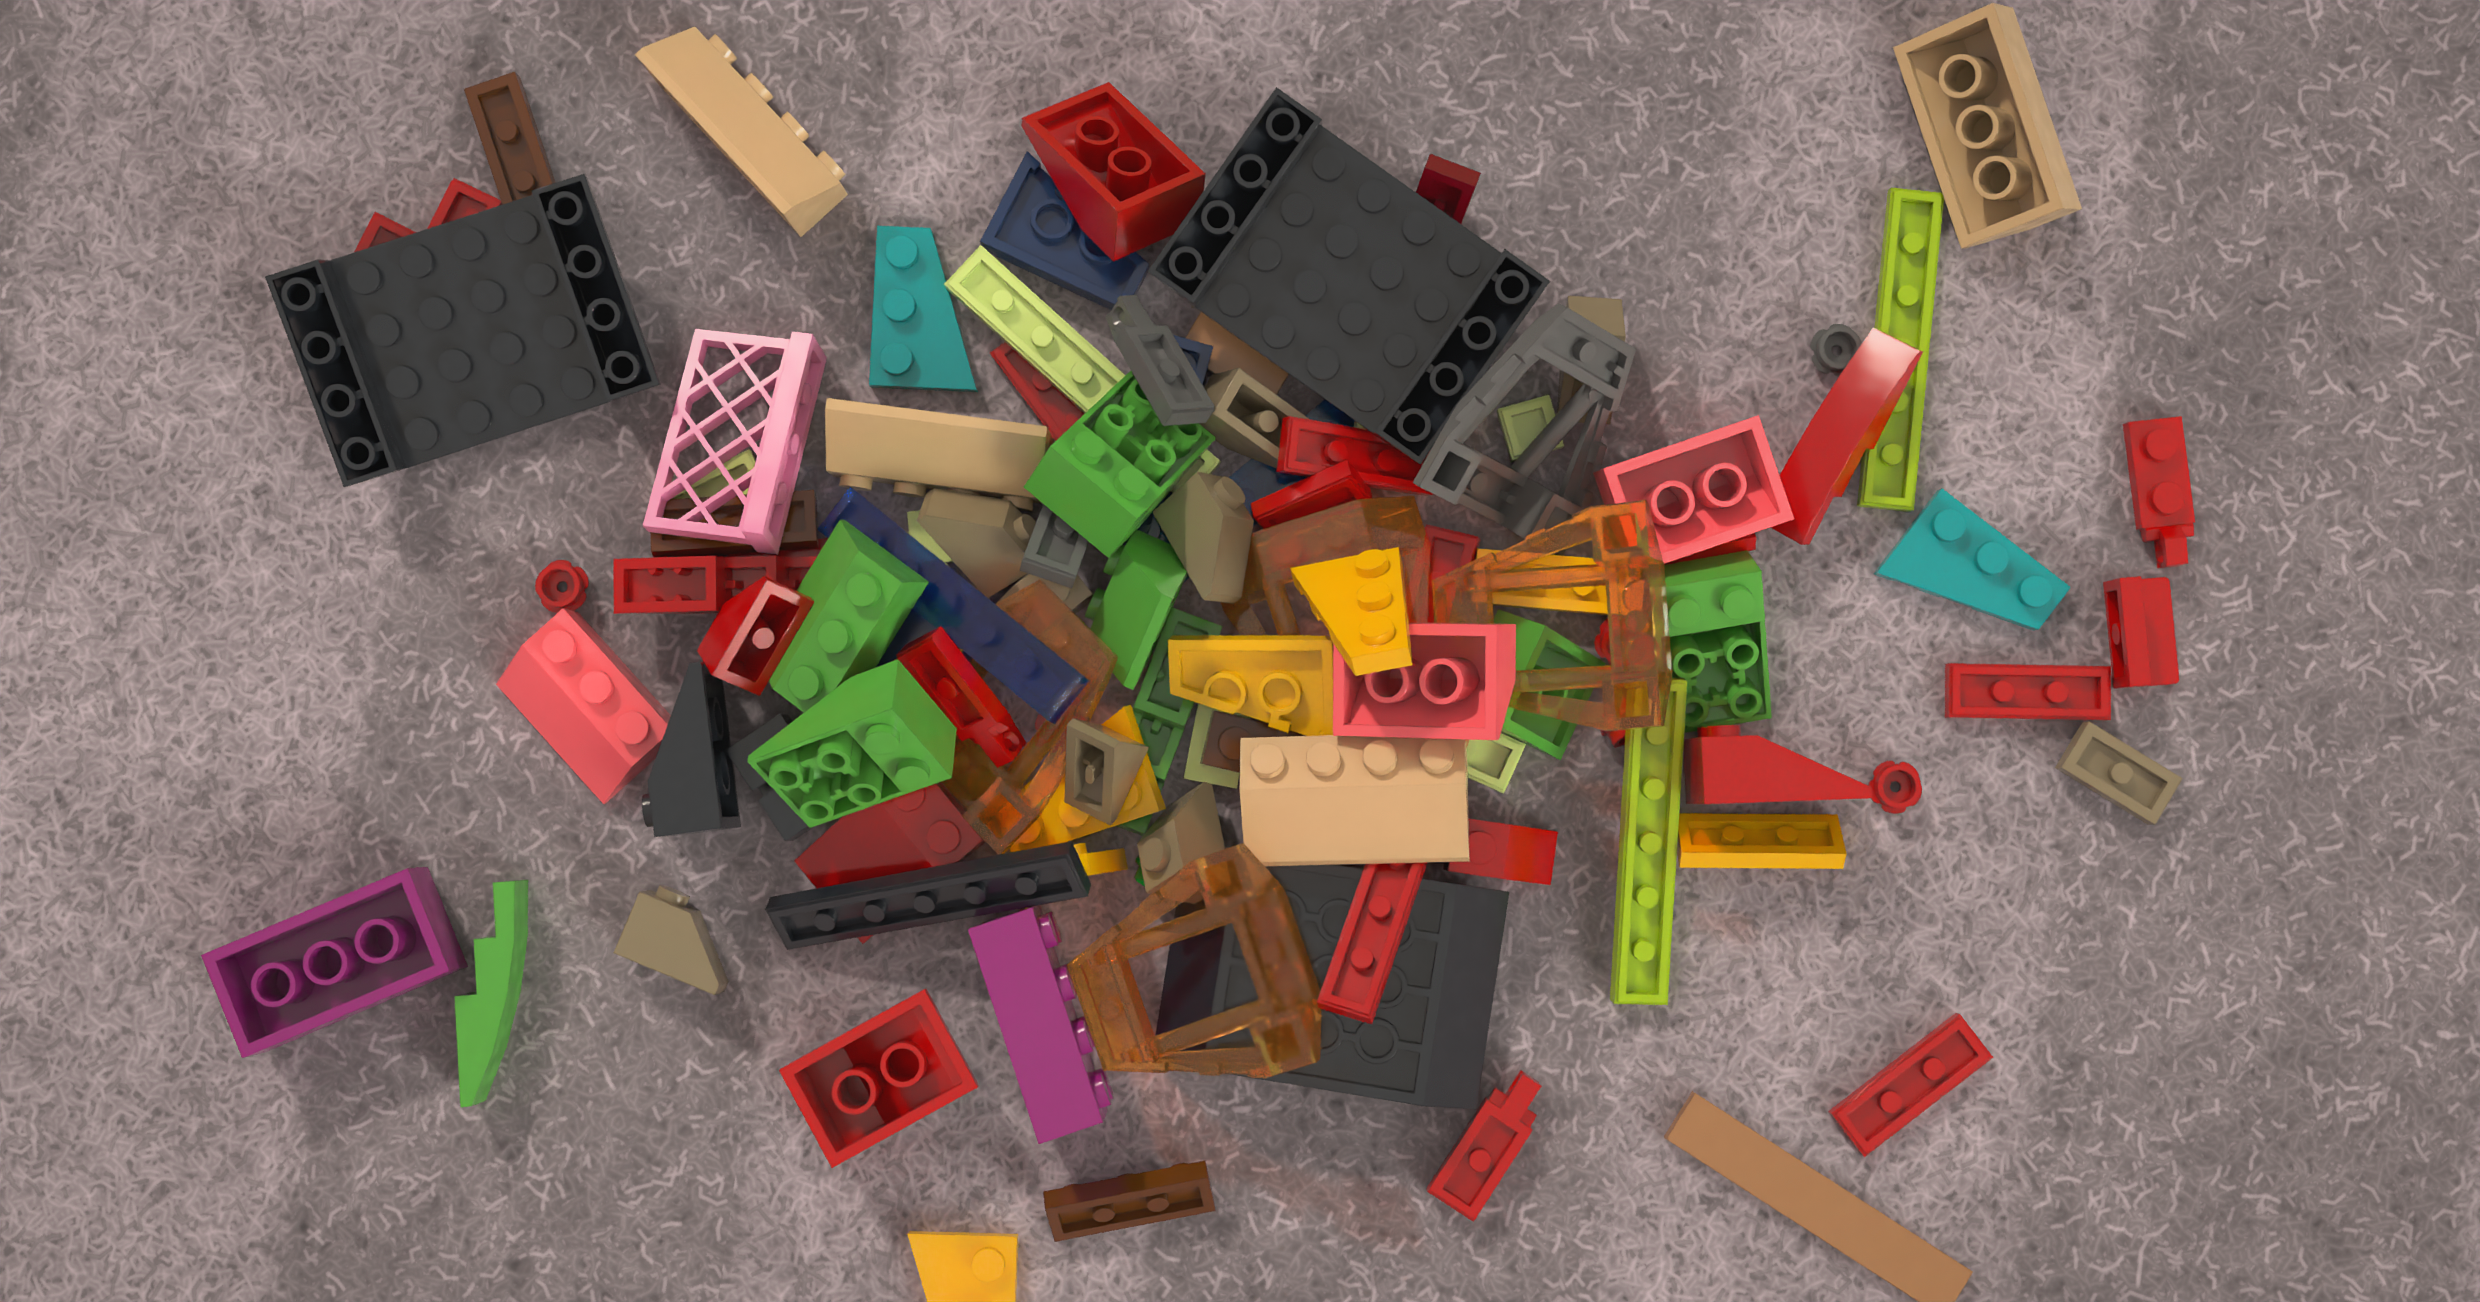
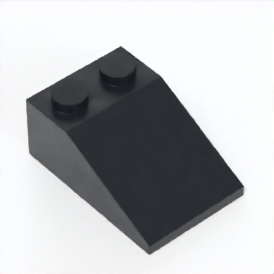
(692, 774)

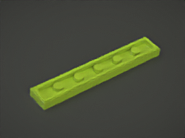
(1905, 313)
(1648, 857)

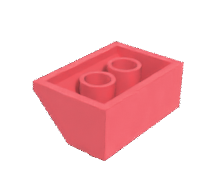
(1703, 488)
(1451, 691)
(585, 703)

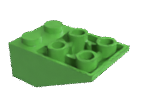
(1115, 466)
(1719, 639)
(859, 747)

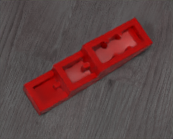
(1843, 429)
(696, 582)

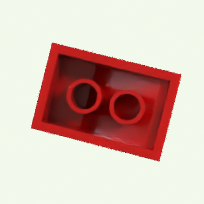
(1114, 169)
(1751, 769)
(891, 838)
(878, 1078)

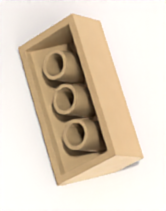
(1987, 126)
(744, 127)
(932, 451)
(1354, 800)

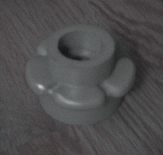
(1822, 344)

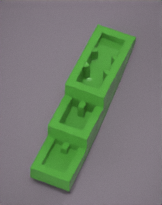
(1159, 713)
(488, 1014)

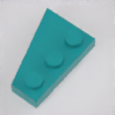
(913, 317)
(1971, 563)

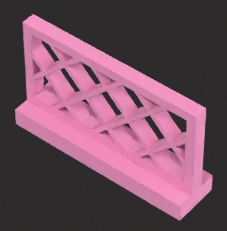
(781, 436)

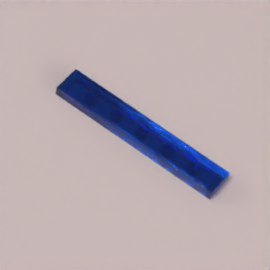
(969, 615)

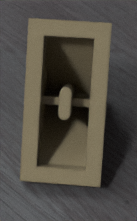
(1099, 768)

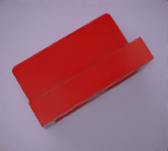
(2141, 632)

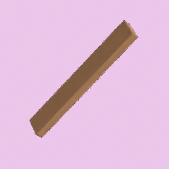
(1816, 1203)

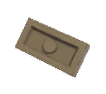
(2118, 773)

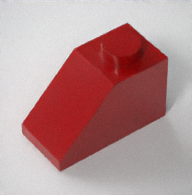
(753, 633)
(1508, 852)

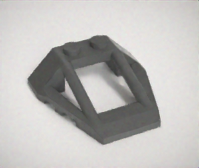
(1506, 492)

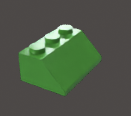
(856, 613)

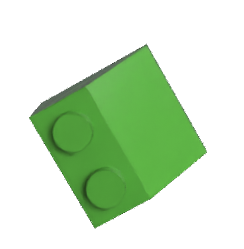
(1136, 602)
(1544, 649)

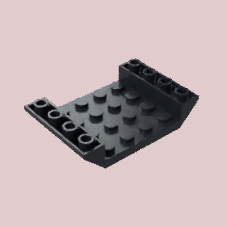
(1346, 277)
(464, 332)
(1432, 1012)

